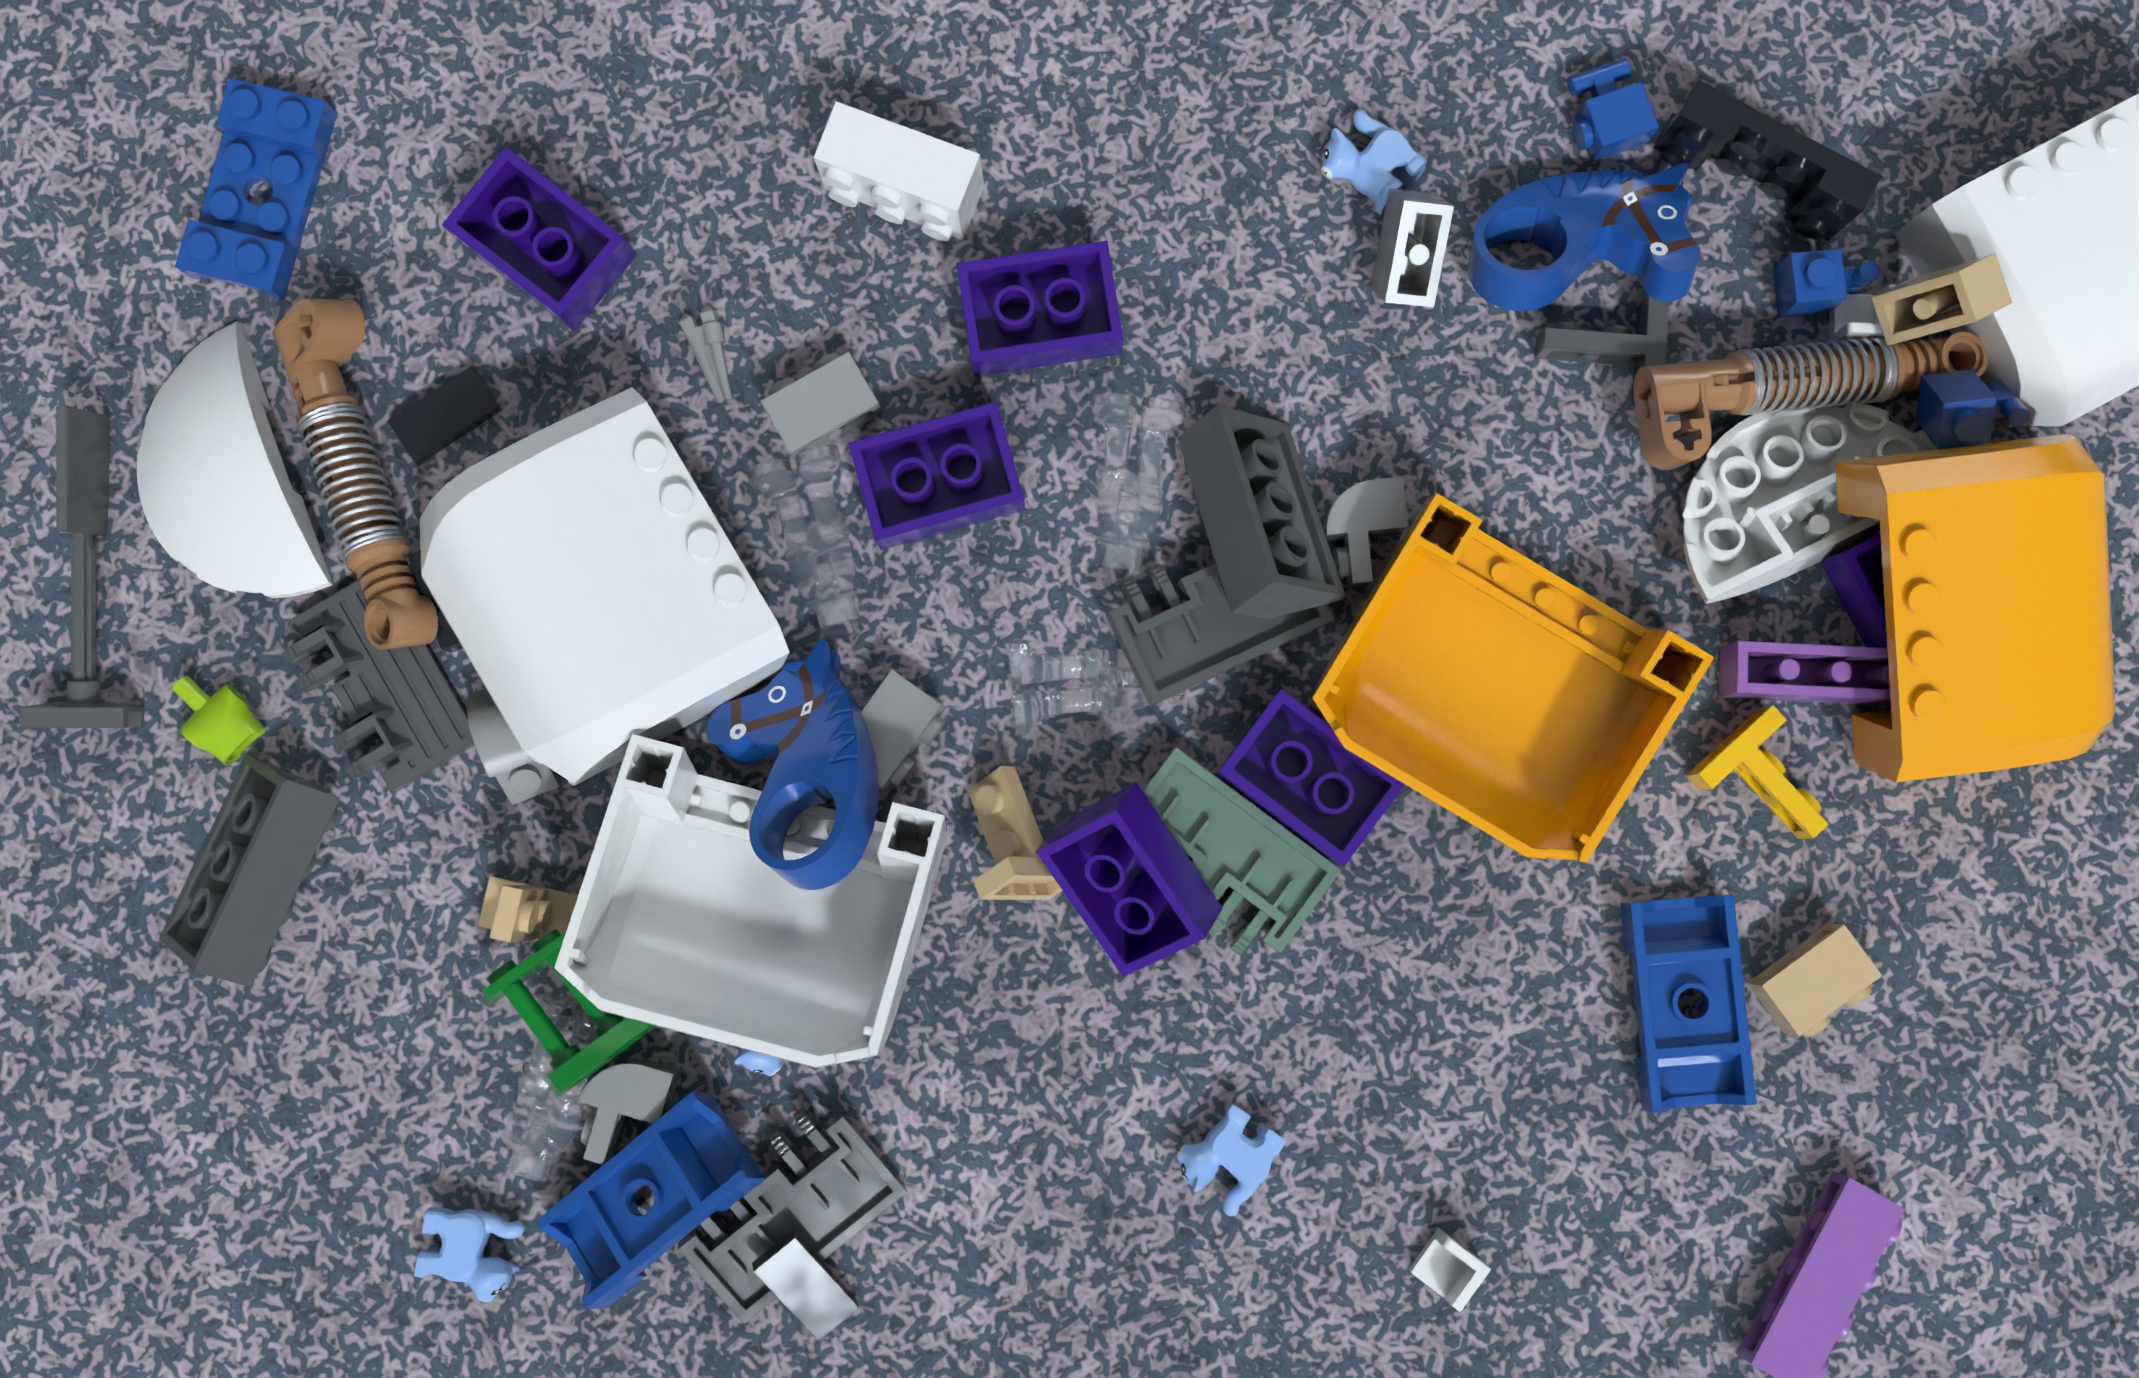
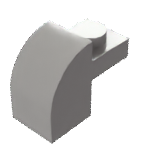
(1363, 512)
(501, 754)
(626, 1089)

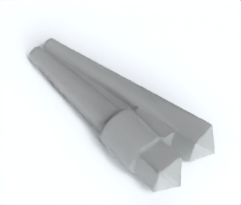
(708, 349)

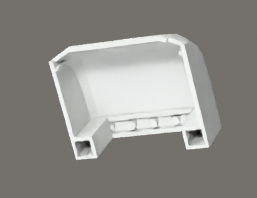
(2069, 259)
(595, 588)
(714, 944)

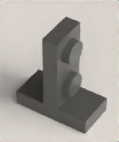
(1613, 343)

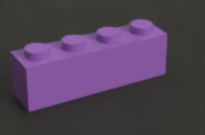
(1804, 673)
(1822, 1280)

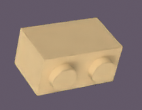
(1942, 300)
(1815, 981)

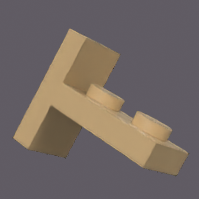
(1011, 840)
(524, 910)

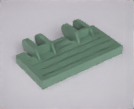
(1240, 849)

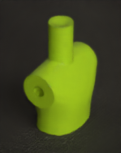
(220, 722)

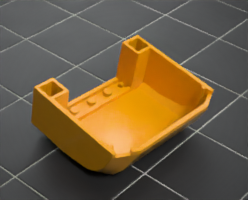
(1987, 606)
(1503, 688)

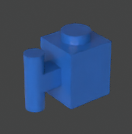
(1613, 116)
(1818, 282)
(1961, 408)

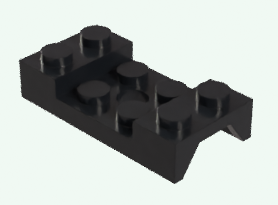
(1822, 183)

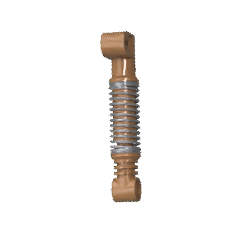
(313, 345)
(1752, 383)

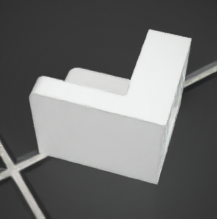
(1855, 318)
(1449, 1269)

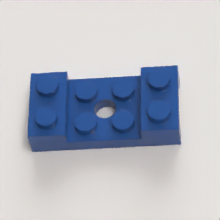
(269, 139)
(1678, 948)
(693, 1170)

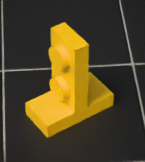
(1761, 773)

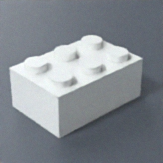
(899, 172)

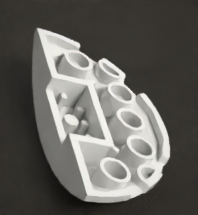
(218, 480)
(1771, 498)

